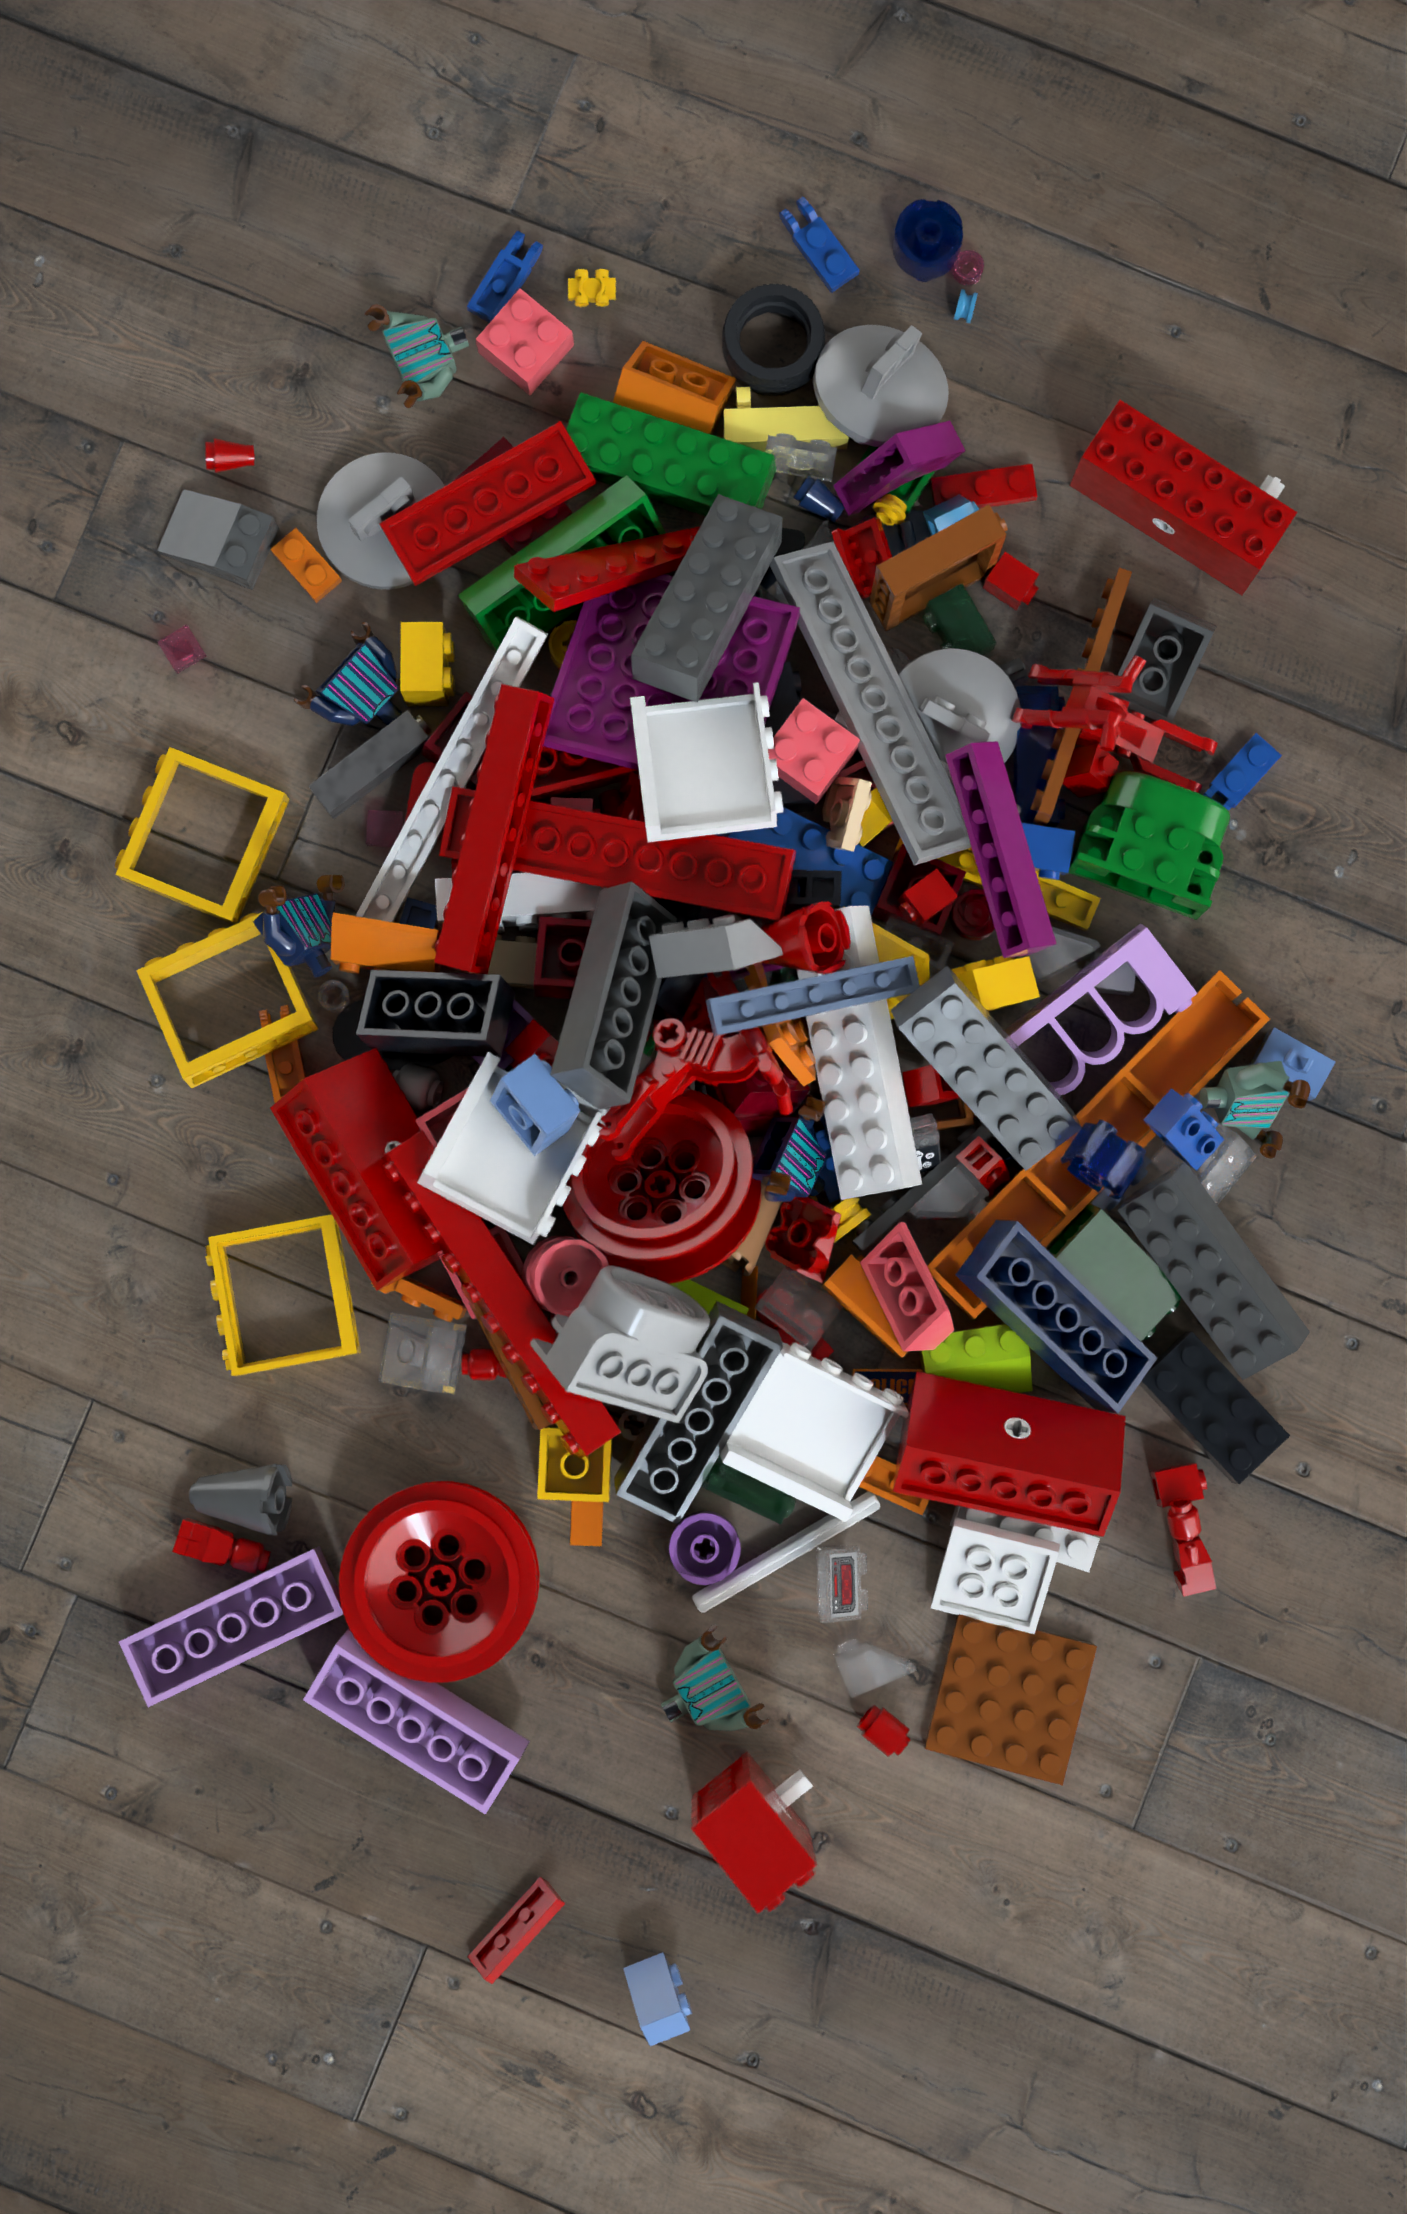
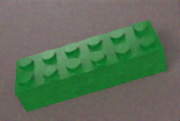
(667, 458)
(611, 518)

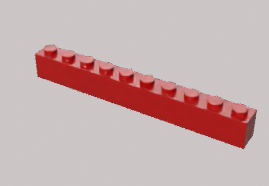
(500, 1295)

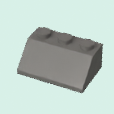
(710, 947)

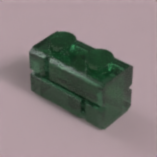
(958, 622)

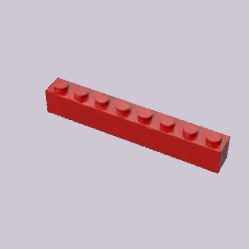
(494, 829)

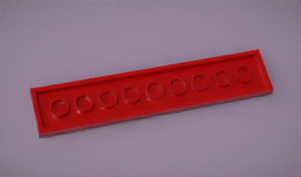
(615, 851)

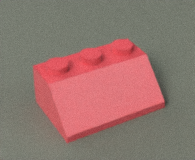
(907, 1291)

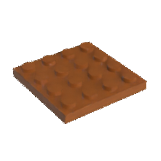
(1010, 1698)

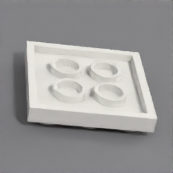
(995, 1575)

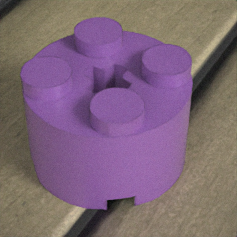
(716, 1564)

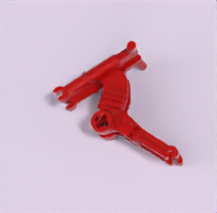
(1107, 720)
(683, 1061)

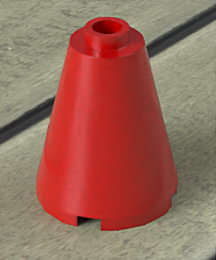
(810, 939)

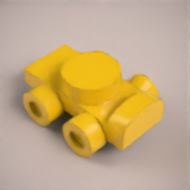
(591, 290)

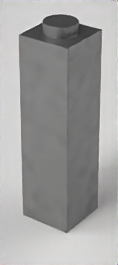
(371, 763)

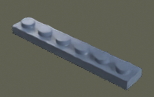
(812, 996)

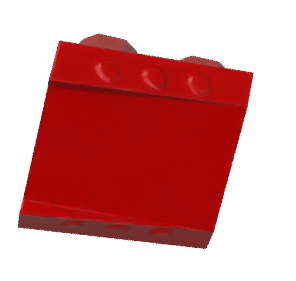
(804, 1237)

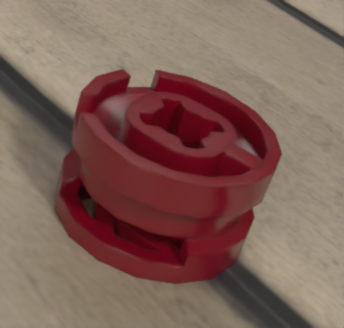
(972, 916)

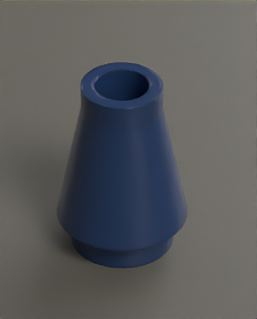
(818, 499)

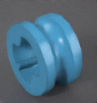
(965, 306)

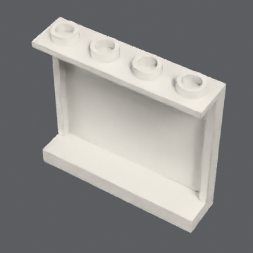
(706, 766)
(492, 1170)
(813, 1430)

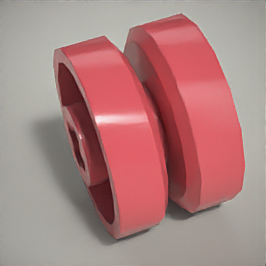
(547, 1266)

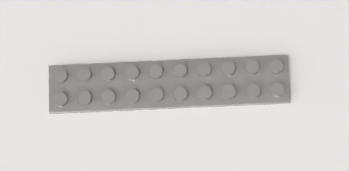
(873, 702)

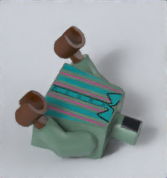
(418, 351)
(1252, 1098)
(710, 1689)

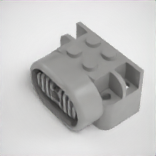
(630, 1345)

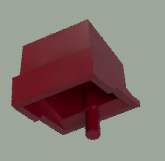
(755, 1100)

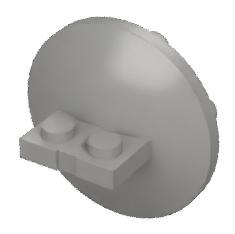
(879, 383)
(356, 503)
(962, 700)

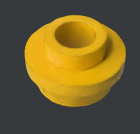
(890, 509)

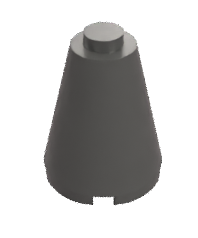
(246, 1497)

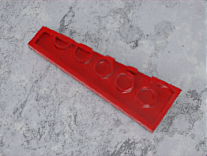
(602, 570)

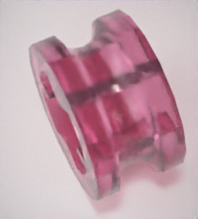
(972, 277)

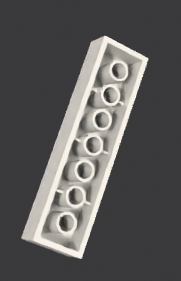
(863, 1082)

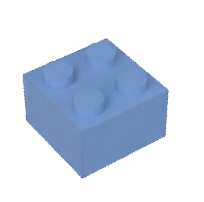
(535, 1104)

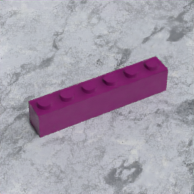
(1000, 849)

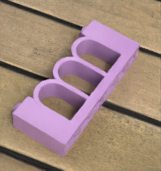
(1154, 968)

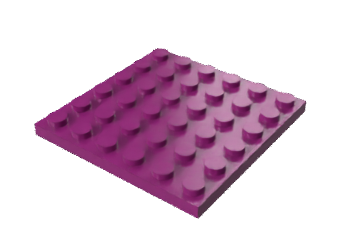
(596, 680)

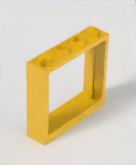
(253, 856)
(245, 1048)
(223, 1292)

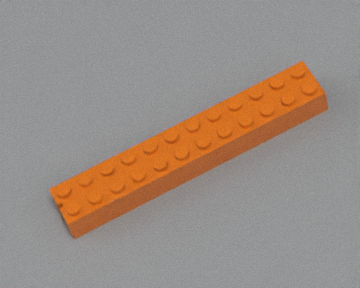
(1178, 1057)

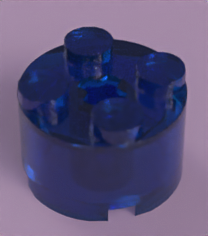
(928, 221)
(1103, 1158)

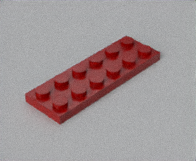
(487, 503)

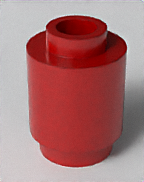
(884, 1731)

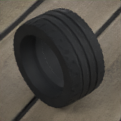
(772, 299)

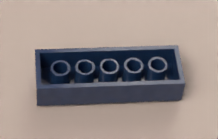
(1056, 1316)

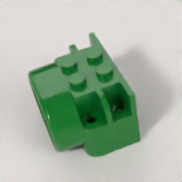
(1154, 843)

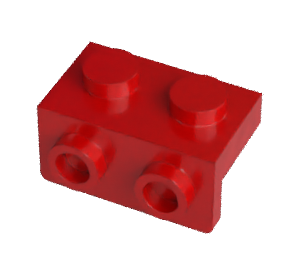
(861, 551)

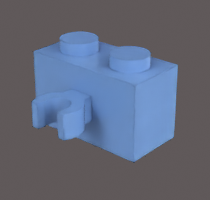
(1297, 1059)
(656, 1998)

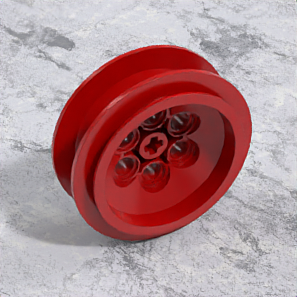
(709, 1230)
(396, 1628)

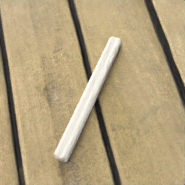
(783, 1553)

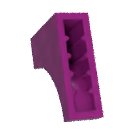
(898, 462)

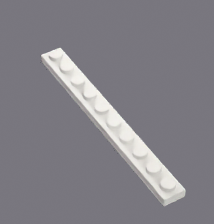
(453, 769)

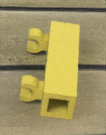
(753, 425)

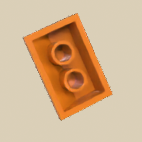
(673, 388)
(381, 945)
(854, 1292)

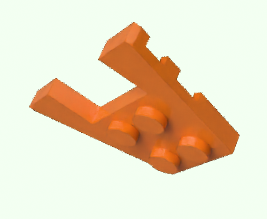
(787, 1038)

